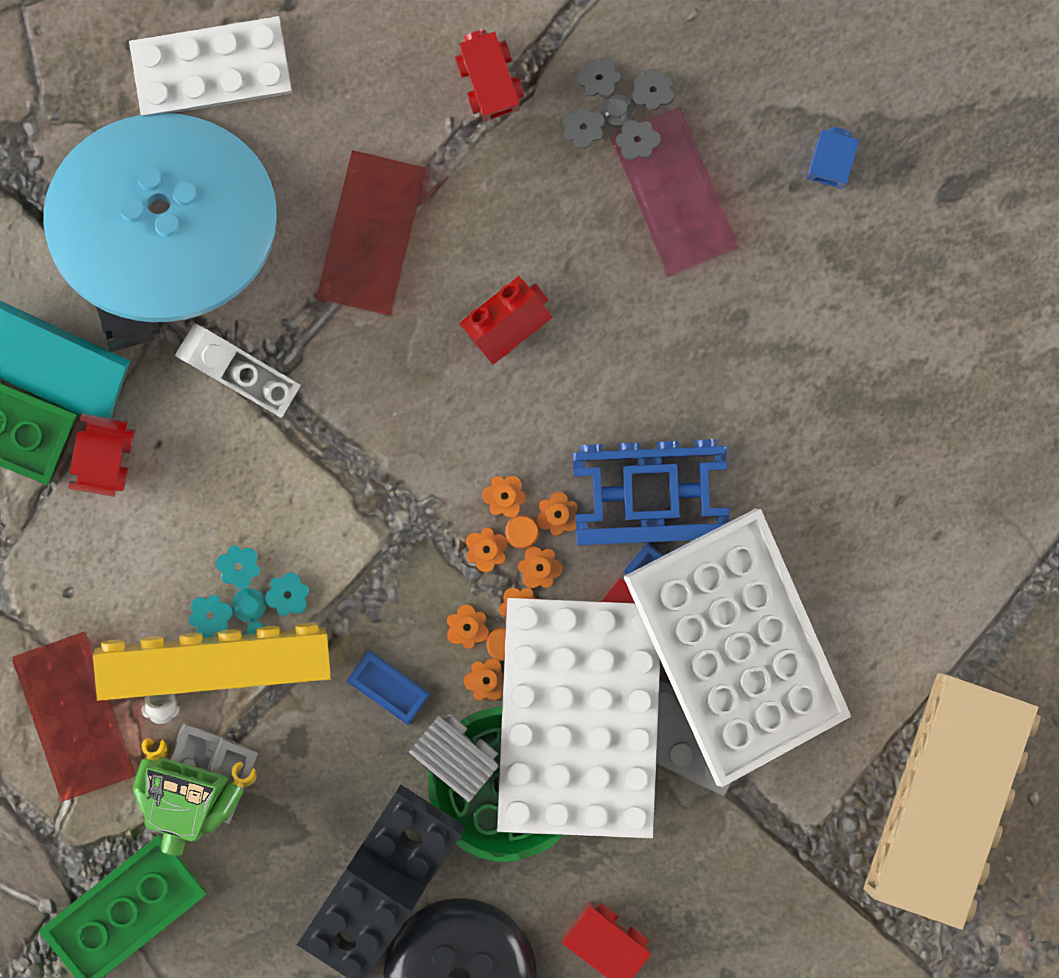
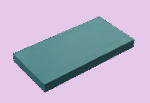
(58, 364)

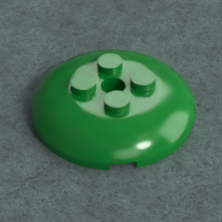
(481, 813)

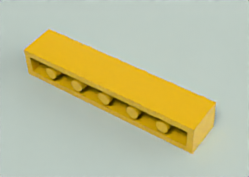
(212, 662)

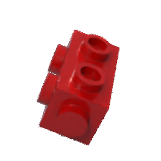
(485, 63)
(507, 319)

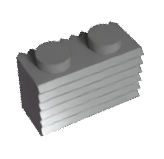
(455, 756)

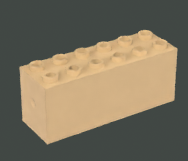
(951, 801)

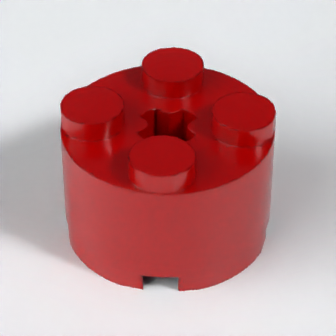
(100, 454)

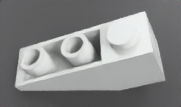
(237, 370)

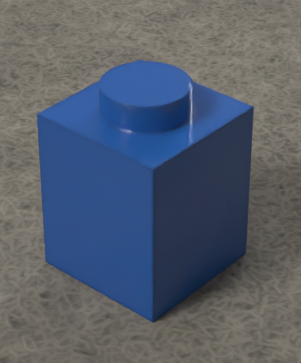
(833, 157)

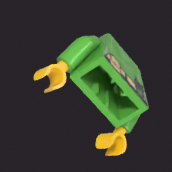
(183, 798)

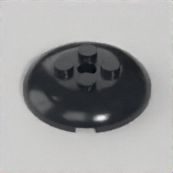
(463, 936)

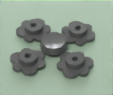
(618, 109)

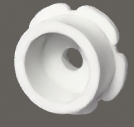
(160, 708)

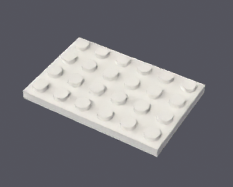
(737, 647)
(578, 720)

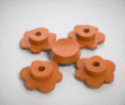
(521, 531)
(495, 645)

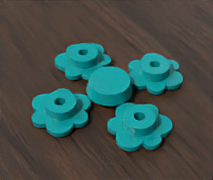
(247, 603)

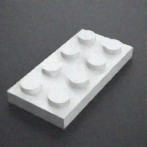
(210, 67)

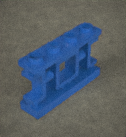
(652, 522)

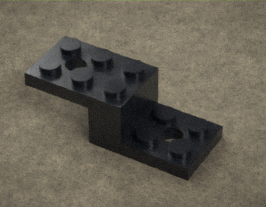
(381, 885)

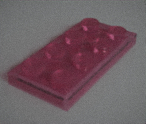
(677, 197)

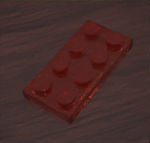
(371, 233)
(73, 727)

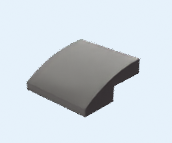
(212, 753)

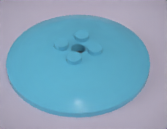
(170, 261)

